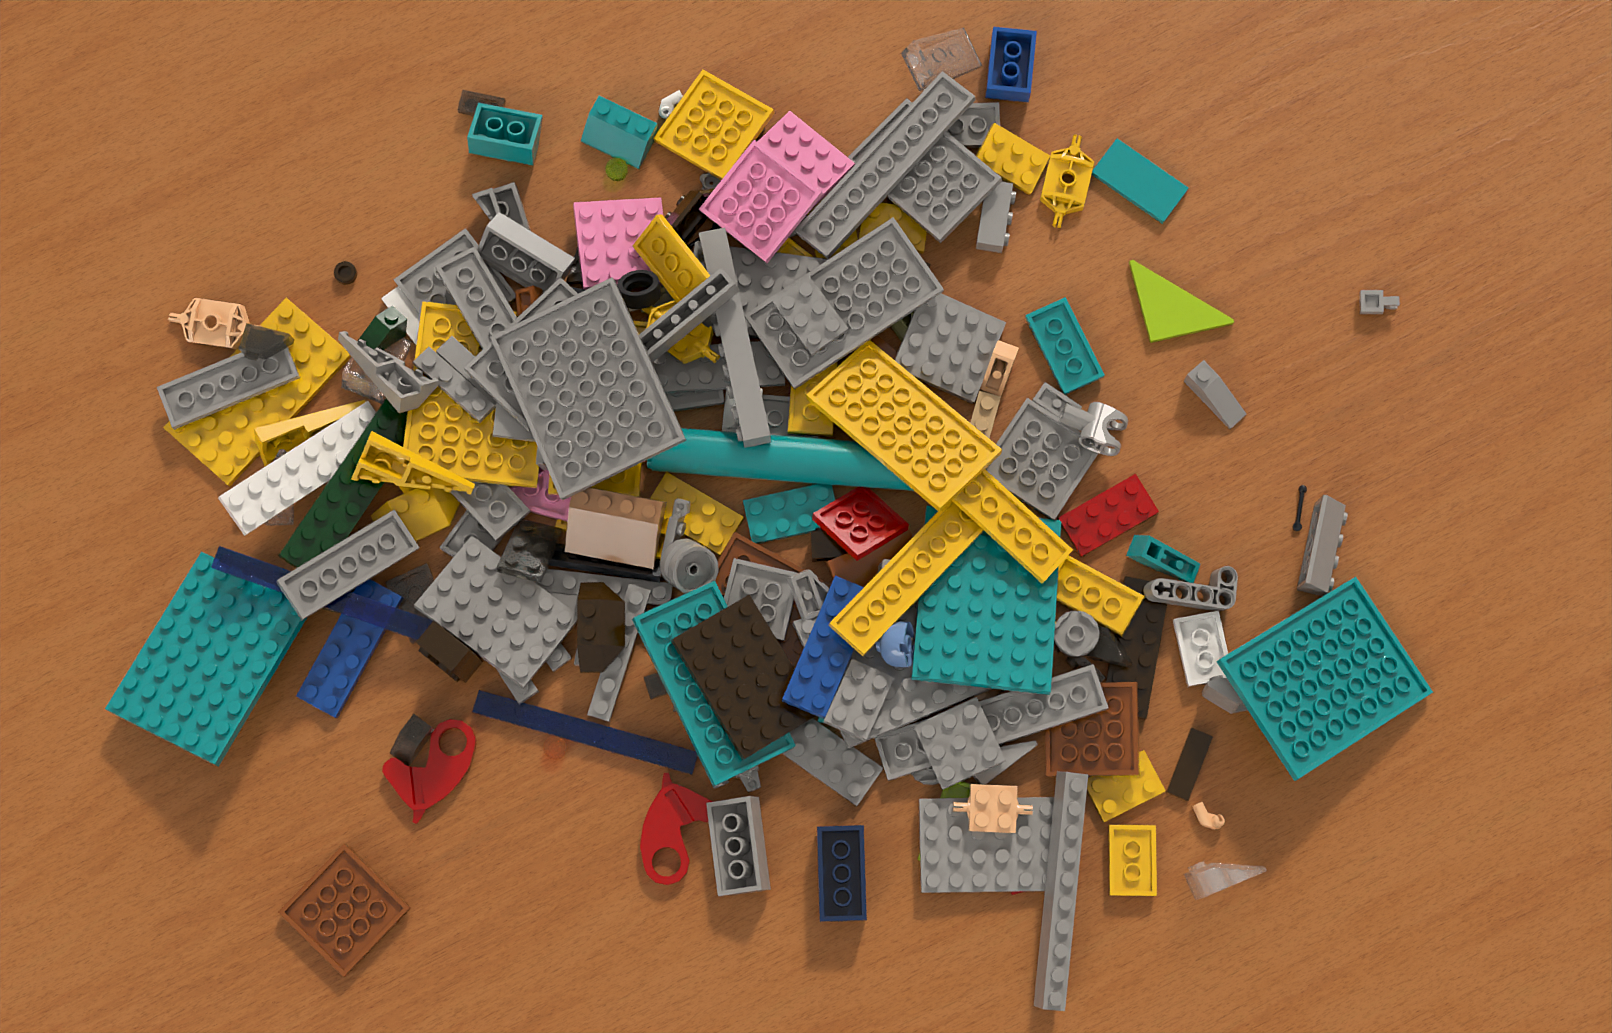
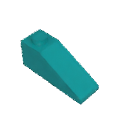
(1162, 558)

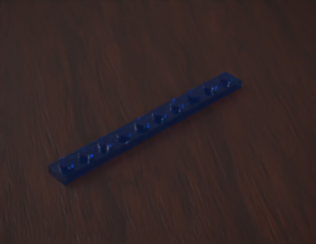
(348, 604)
(585, 732)

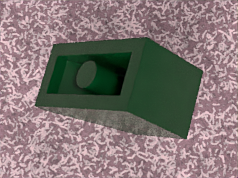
(385, 329)

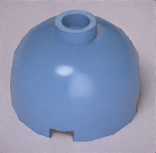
(896, 645)

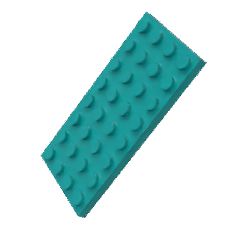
(707, 735)

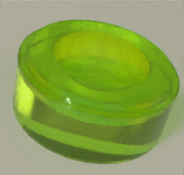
(616, 169)

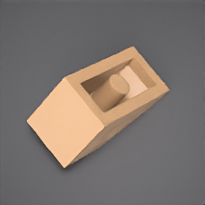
(999, 368)

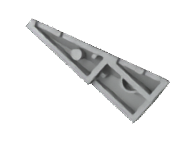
(503, 200)
(398, 383)

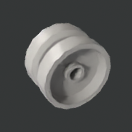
(688, 565)

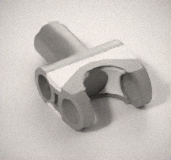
(1095, 426)

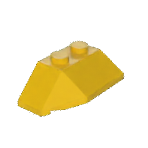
(422, 510)

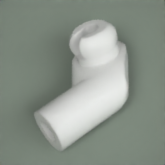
(668, 104)

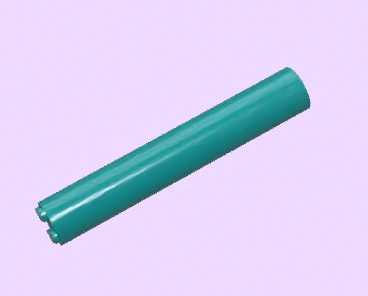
(781, 460)

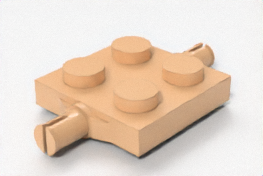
(992, 808)

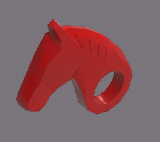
(428, 785)
(661, 828)

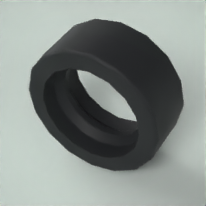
(637, 279)

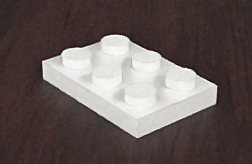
(1200, 646)

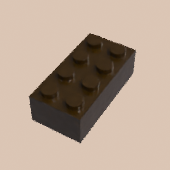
(448, 653)

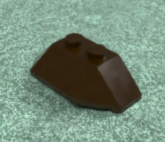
(687, 217)
(599, 626)

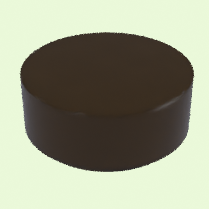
(345, 273)

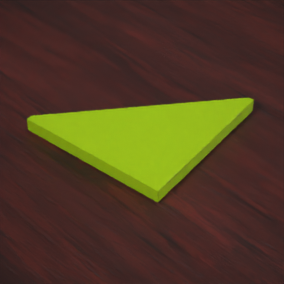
(1171, 310)

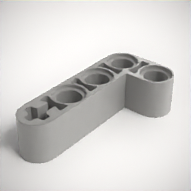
(1190, 590)

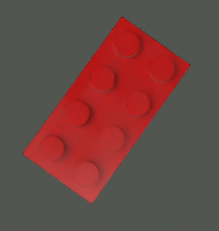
(1108, 515)

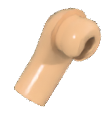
(1207, 819)

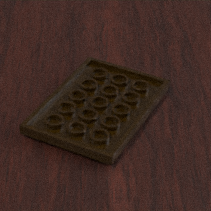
(742, 675)

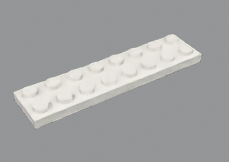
(295, 472)

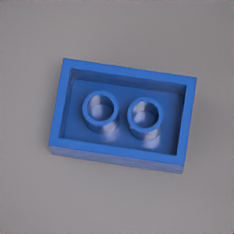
(1011, 64)

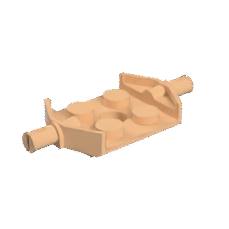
(229, 327)

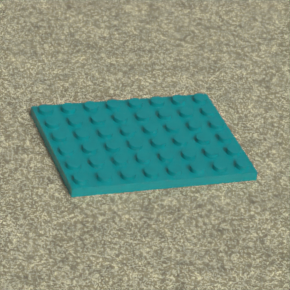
(987, 621)
(207, 661)
(1324, 678)

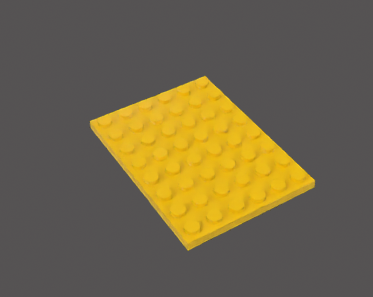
(450, 435)

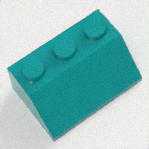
(619, 132)
(505, 134)

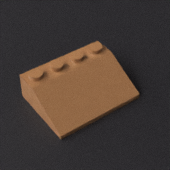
(615, 527)

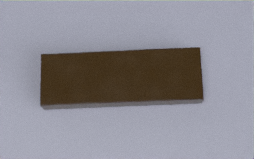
(1189, 764)

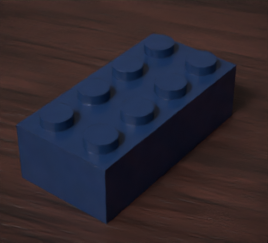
(841, 873)

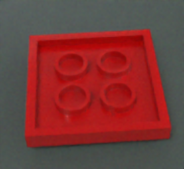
(860, 522)

